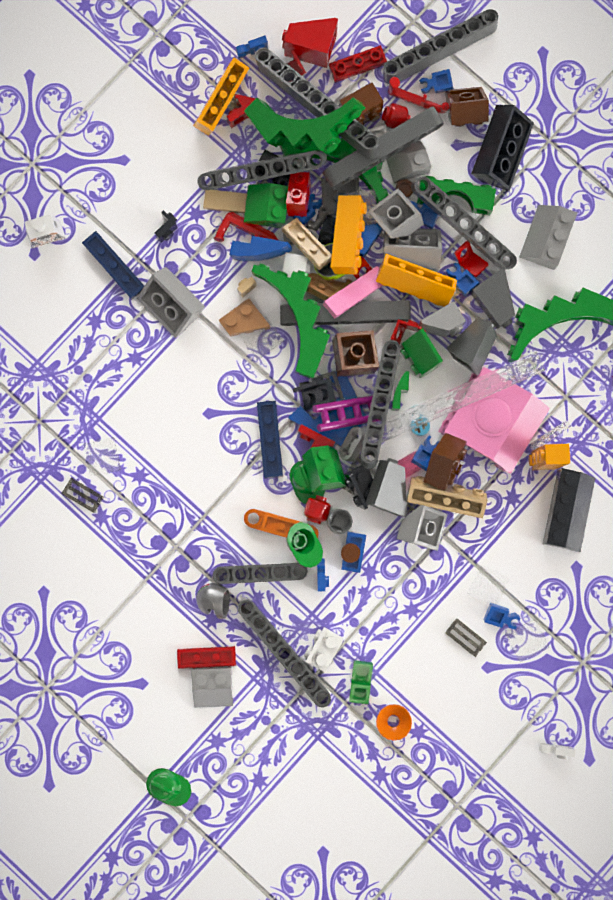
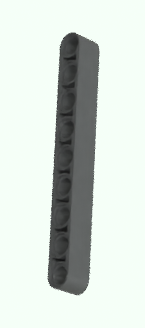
(270, 63)

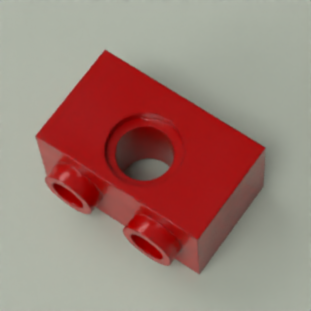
(298, 194)

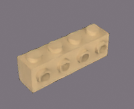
(453, 499)

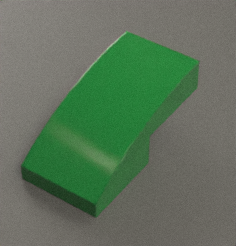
(403, 386)
(361, 682)

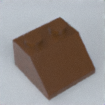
(467, 106)

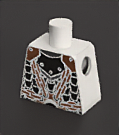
(43, 230)

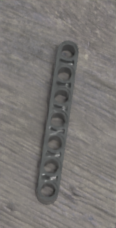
(445, 39)
(390, 144)
(253, 173)
(473, 225)
(360, 313)
(377, 412)
(291, 659)

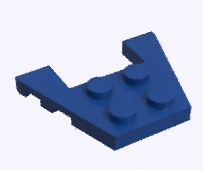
(300, 416)

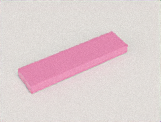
(353, 293)

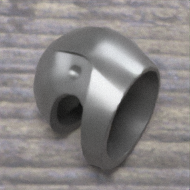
(215, 598)

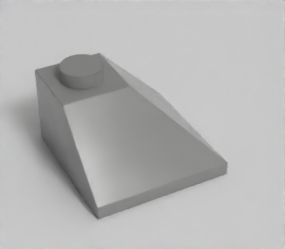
(409, 162)
(396, 215)
(423, 527)

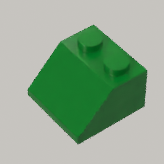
(266, 205)
(421, 354)
(323, 468)

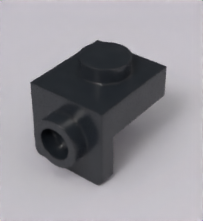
(166, 231)
(327, 231)

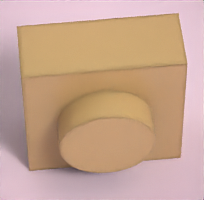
(246, 285)

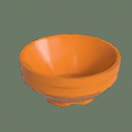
(399, 731)

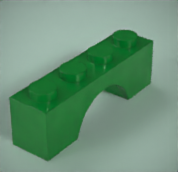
(479, 198)

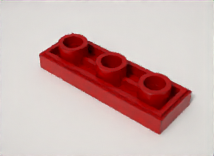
(348, 68)

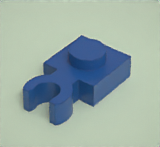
(252, 46)
(440, 82)
(311, 212)
(428, 215)
(465, 281)
(423, 453)
(322, 580)
(498, 615)

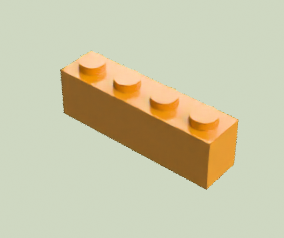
(221, 96)
(347, 234)
(416, 280)
(549, 457)

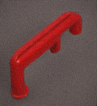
(393, 90)
(238, 221)

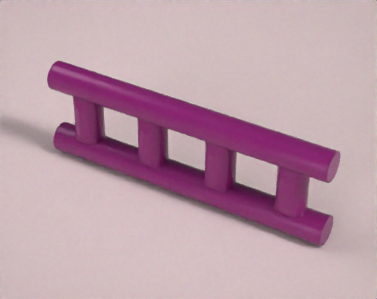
(339, 406)

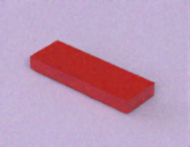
(206, 657)

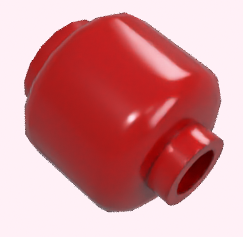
(395, 115)
(317, 509)

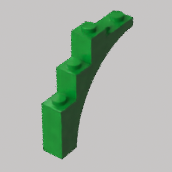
(301, 133)
(371, 178)
(586, 306)
(306, 312)

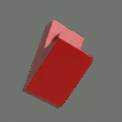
(238, 115)
(319, 440)

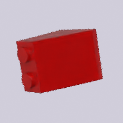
(311, 40)

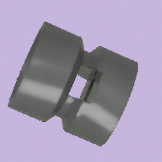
(339, 521)

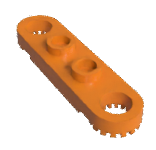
(273, 523)

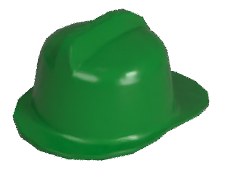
(301, 483)
(304, 545)
(168, 787)

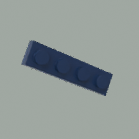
(113, 265)
(269, 439)

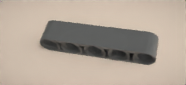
(250, 571)

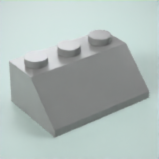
(548, 235)
(420, 248)
(170, 301)

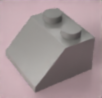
(444, 321)
(212, 687)

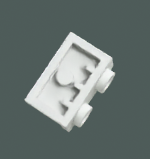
(324, 649)

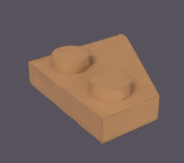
(325, 288)
(244, 319)

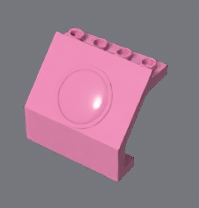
(498, 424)

